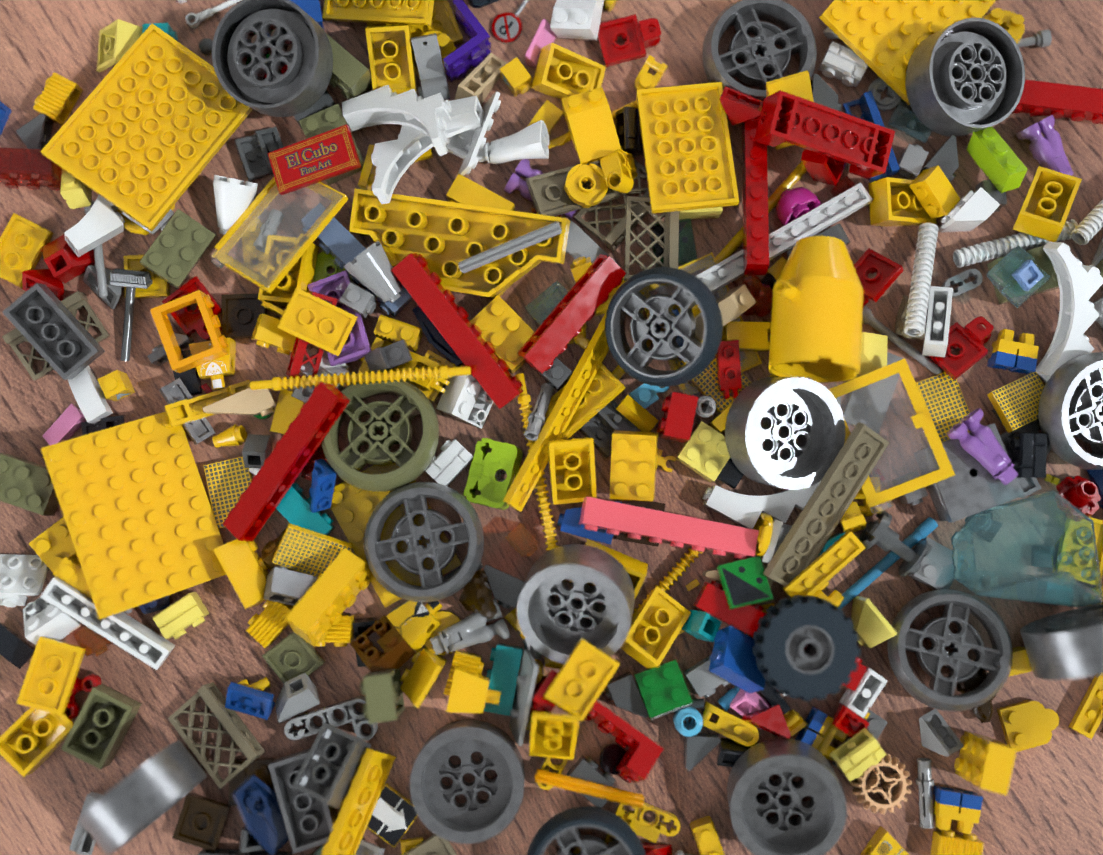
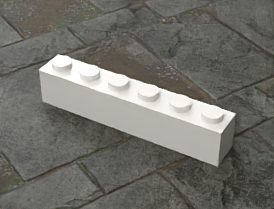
(118, 628)

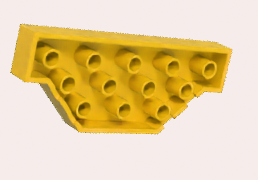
(453, 232)

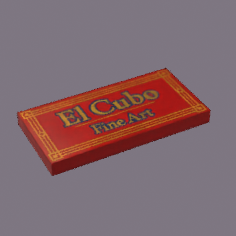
(314, 159)

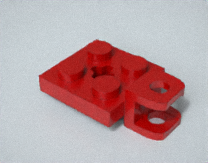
(638, 38)
(886, 274)
(191, 320)
(971, 344)

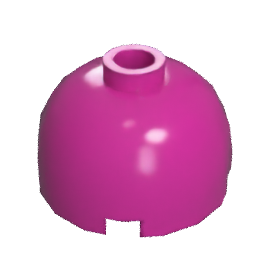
(795, 203)

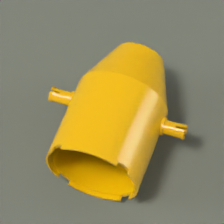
(817, 313)

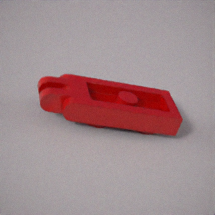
(729, 368)

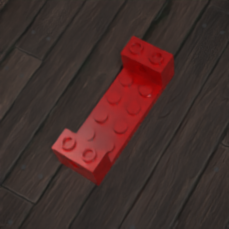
(825, 132)
(642, 750)

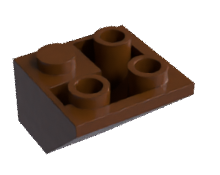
(382, 646)

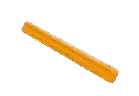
(589, 788)

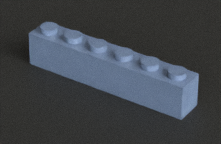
(344, 248)

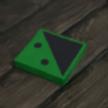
(744, 582)

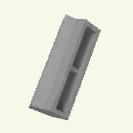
(82, 840)

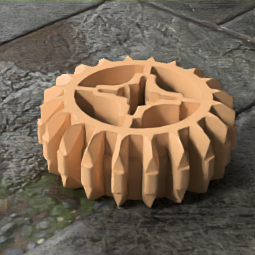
(889, 800)

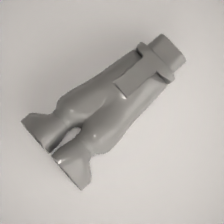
(469, 632)

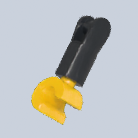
(793, 719)

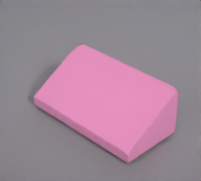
(542, 37)
(65, 425)
(748, 703)

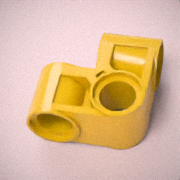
(619, 170)

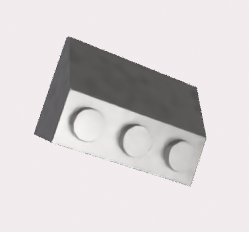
(331, 765)

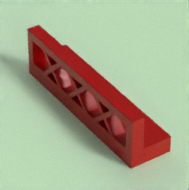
(299, 349)

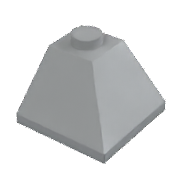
(936, 567)

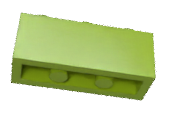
(996, 159)

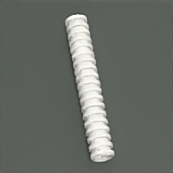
(1089, 226)
(1004, 246)
(921, 280)

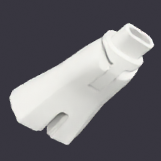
(526, 144)

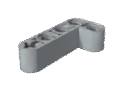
(327, 716)

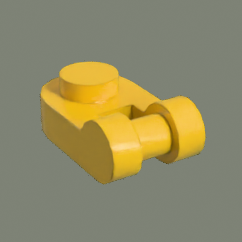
(646, 80)

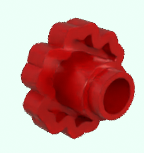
(1080, 493)

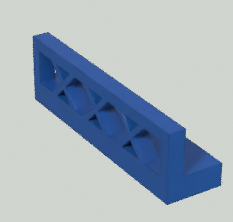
(871, 113)

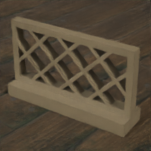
(617, 233)
(670, 235)
(72, 303)
(229, 721)

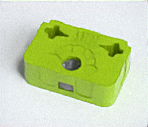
(486, 473)

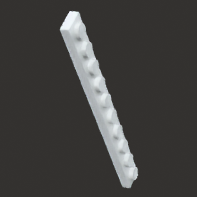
(788, 235)

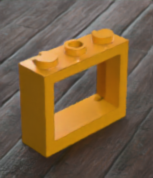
(169, 339)

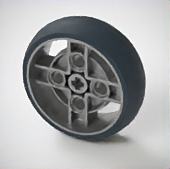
(631, 301)
(565, 829)

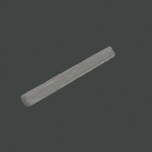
(510, 247)

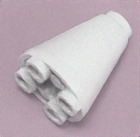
(231, 200)

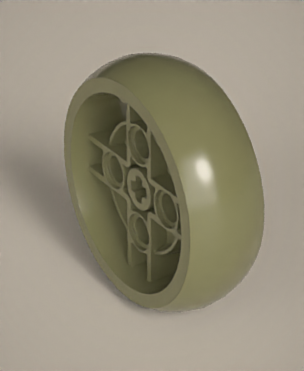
(408, 405)

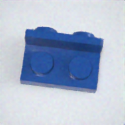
(322, 486)
(249, 701)

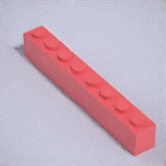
(668, 527)

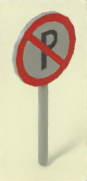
(508, 26)

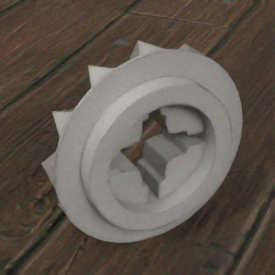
(887, 103)

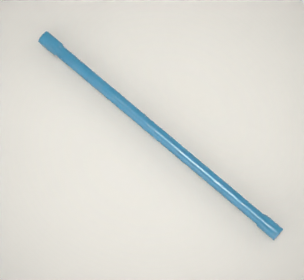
(919, 533)

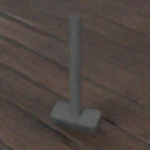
(130, 279)

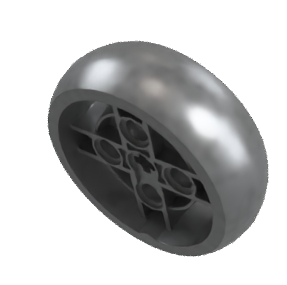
(745, 18)
(1074, 406)
(433, 584)
(941, 689)

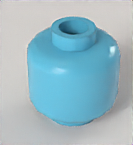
(689, 728)

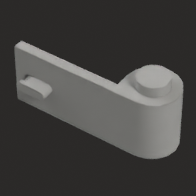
(430, 66)
(581, 245)

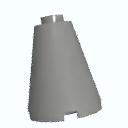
(374, 272)

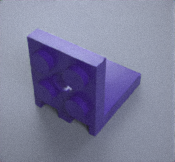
(471, 52)

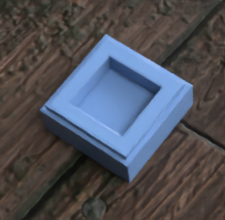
(1027, 275)

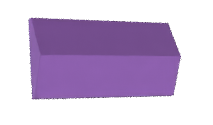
(357, 341)

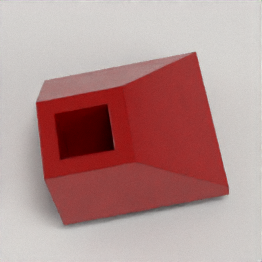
(64, 262)

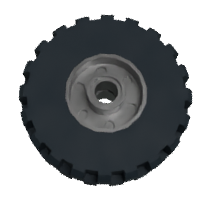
(829, 652)

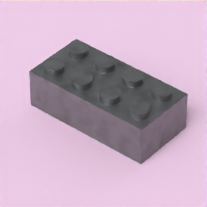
(53, 331)
(305, 817)

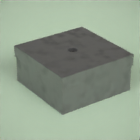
(972, 486)

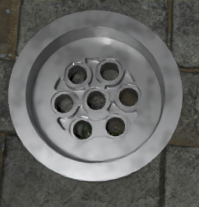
(307, 62)
(984, 81)
(817, 426)
(541, 612)
(1066, 644)
(142, 797)
(476, 818)
(819, 819)

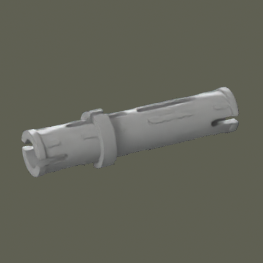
(537, 417)
(925, 785)

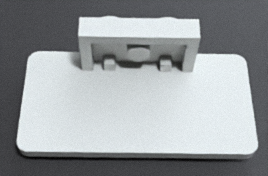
(471, 141)
(20, 578)

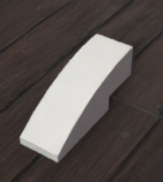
(89, 396)

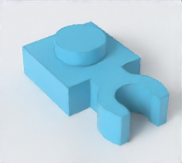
(647, 394)

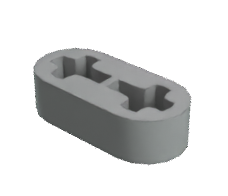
(960, 280)

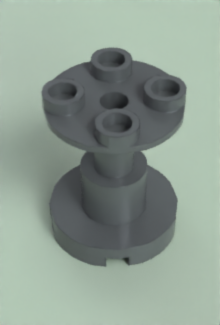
(887, 539)

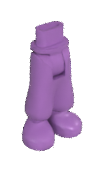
(1047, 149)
(516, 183)
(983, 446)

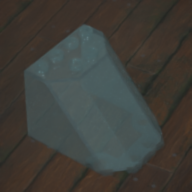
(1030, 552)

